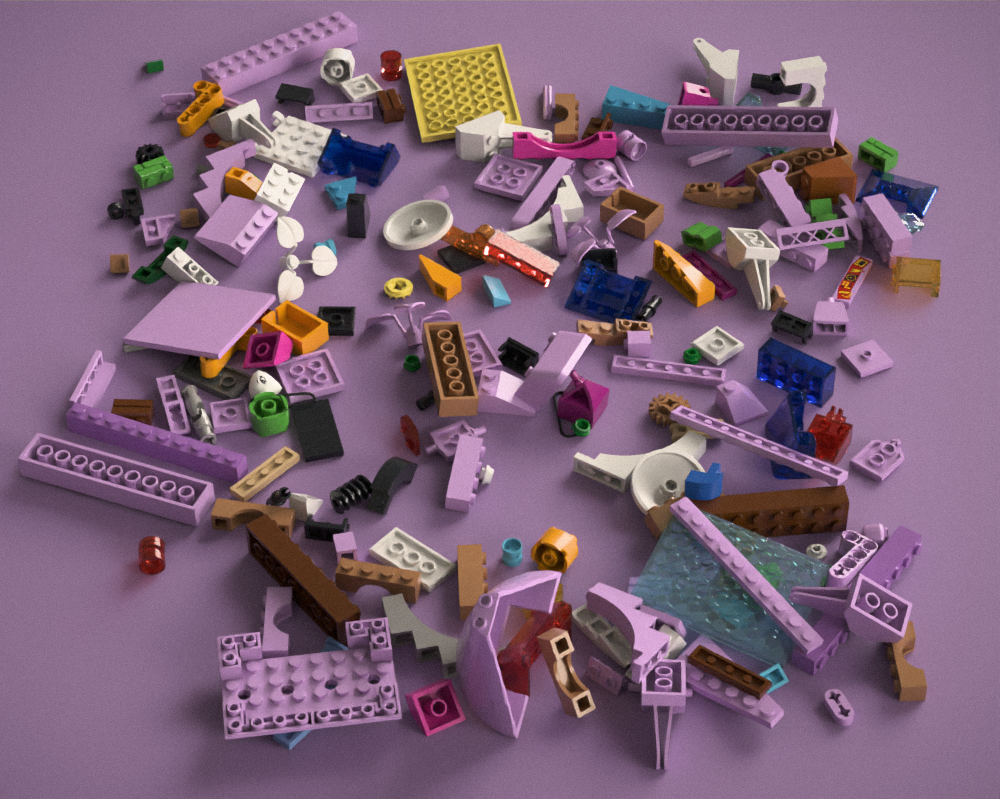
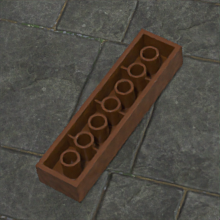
(783, 511)
(292, 568)

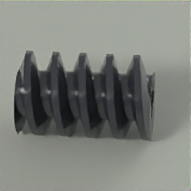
(350, 493)

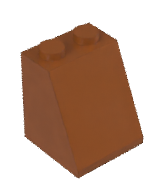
(828, 180)

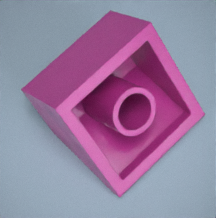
(267, 350)
(435, 706)

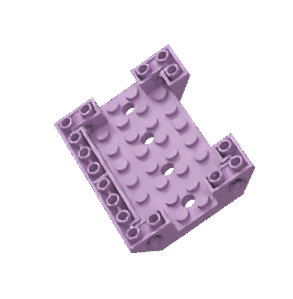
(308, 675)

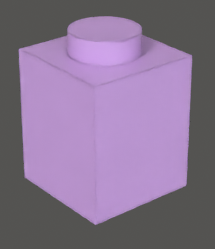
(638, 344)
(345, 546)

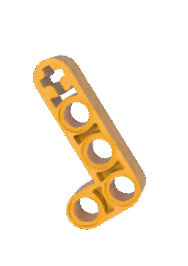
(208, 98)
(211, 367)

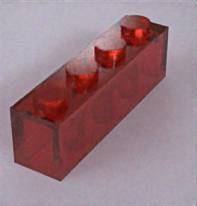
(521, 258)

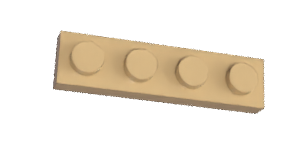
(264, 474)

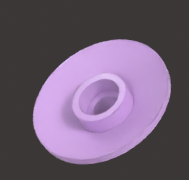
(598, 167)

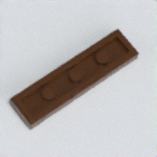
(729, 672)

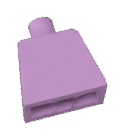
(830, 318)

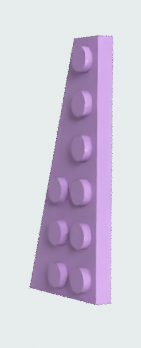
(763, 711)

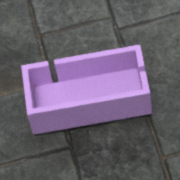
(885, 229)

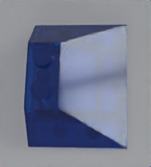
(915, 193)
(607, 294)

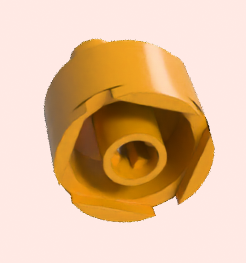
(555, 550)

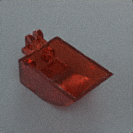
(831, 435)

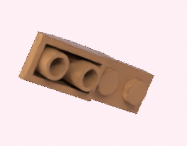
(714, 196)
(611, 334)

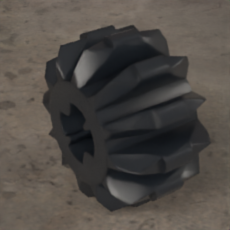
(148, 153)

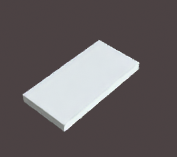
(405, 552)

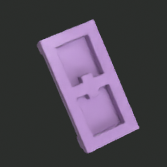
(175, 104)

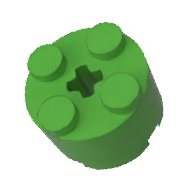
(269, 414)

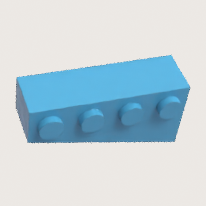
(633, 108)

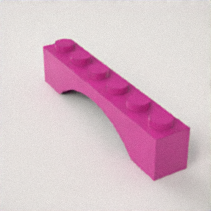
(599, 145)

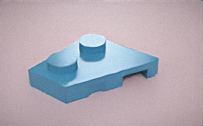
(339, 191)

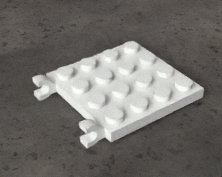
(298, 145)

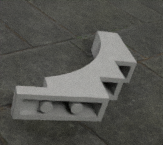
(427, 643)

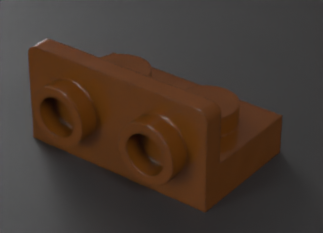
(598, 125)

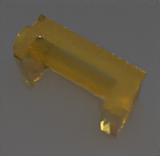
(917, 273)

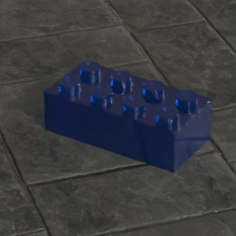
(795, 370)

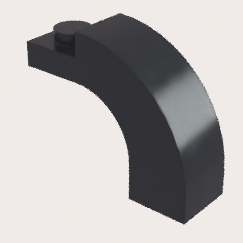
(387, 481)

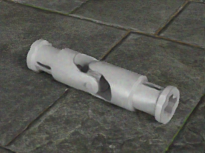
(198, 415)

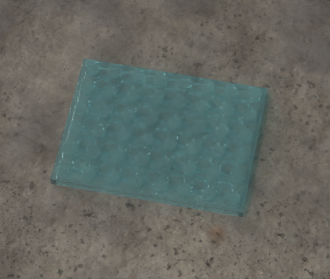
(699, 591)

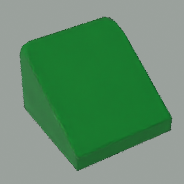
(154, 66)

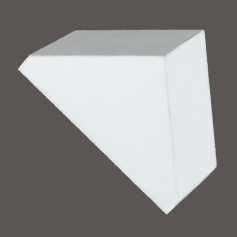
(304, 505)

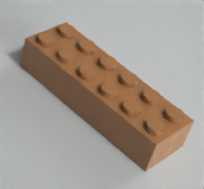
(796, 160)
(449, 369)

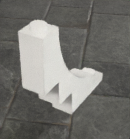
(540, 233)
(617, 470)

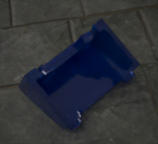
(353, 158)
(783, 430)

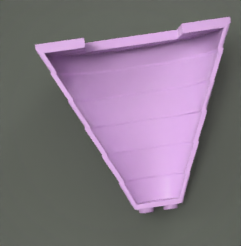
(480, 643)

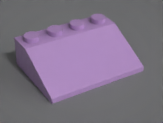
(236, 228)

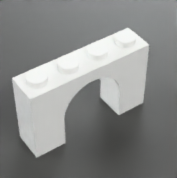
(805, 70)

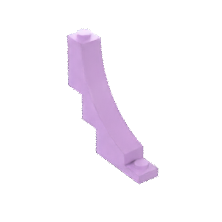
(213, 181)
(624, 612)

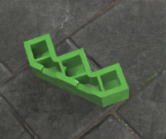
(820, 211)

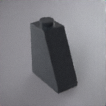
(357, 215)

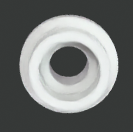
(486, 475)
(816, 551)

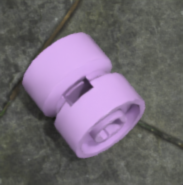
(631, 145)

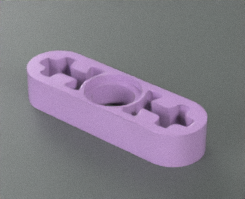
(558, 229)

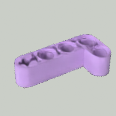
(856, 553)

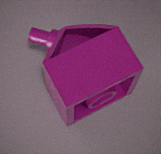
(582, 400)

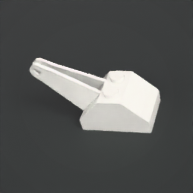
(721, 68)
(243, 122)
(488, 135)
(754, 254)

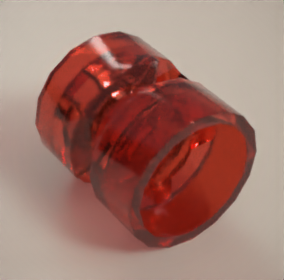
(391, 65)
(151, 555)

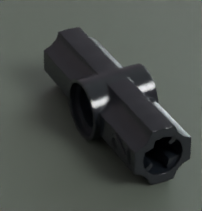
(774, 84)

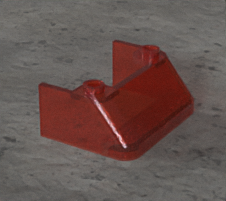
(525, 648)

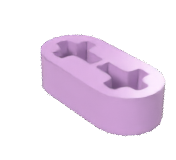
(842, 705)

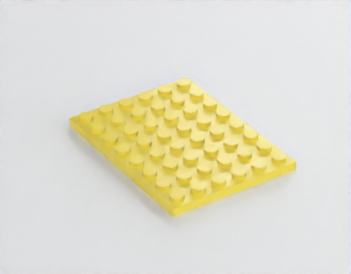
(458, 89)

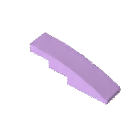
(852, 222)
(173, 405)

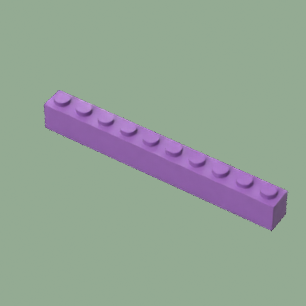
(157, 443)
(882, 569)

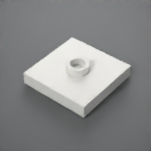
(360, 88)
(717, 345)

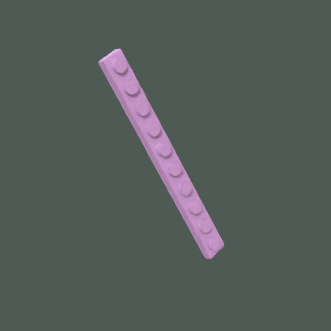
(759, 445)
(746, 575)

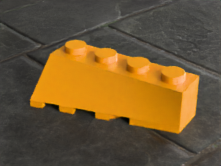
(682, 275)

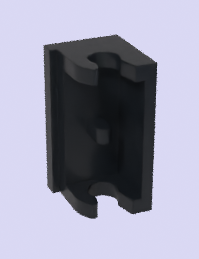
(295, 94)
(606, 257)
(792, 325)
(517, 356)
(324, 531)

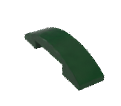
(154, 272)

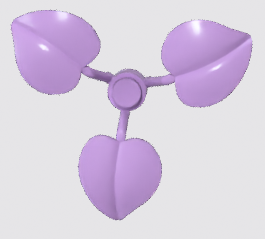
(582, 248)
(413, 334)

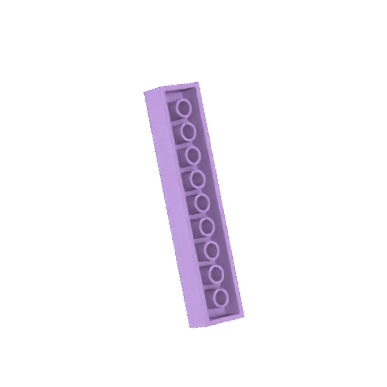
(280, 53)
(750, 126)
(117, 479)

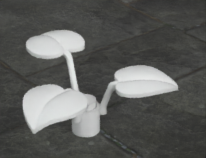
(323, 260)

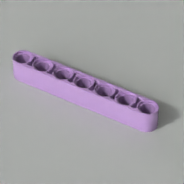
(543, 194)

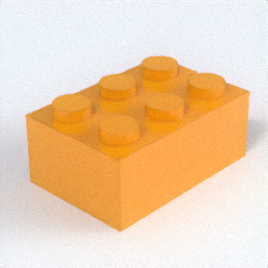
(297, 324)

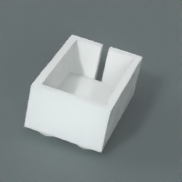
(279, 189)

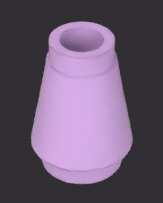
(438, 193)

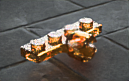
(472, 243)

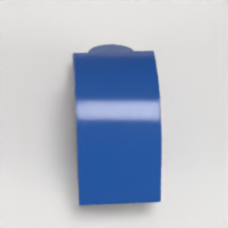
(704, 485)

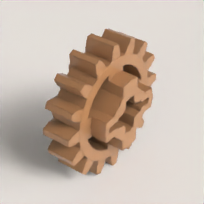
(663, 405)

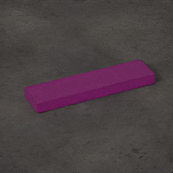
(723, 288)

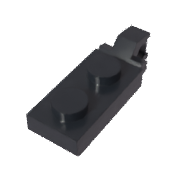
(133, 204)

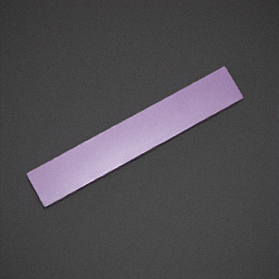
(668, 370)

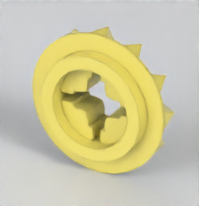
(404, 285)

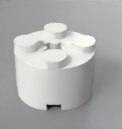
(337, 66)

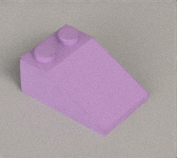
(498, 394)

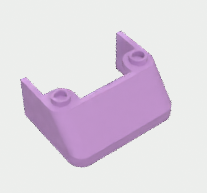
(552, 368)

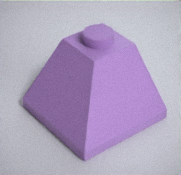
(738, 403)

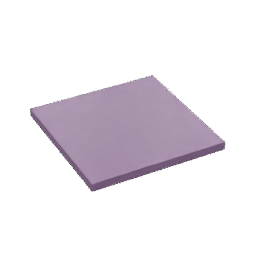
(199, 319)

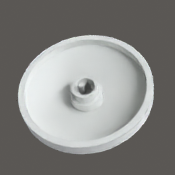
(418, 224)
(660, 477)

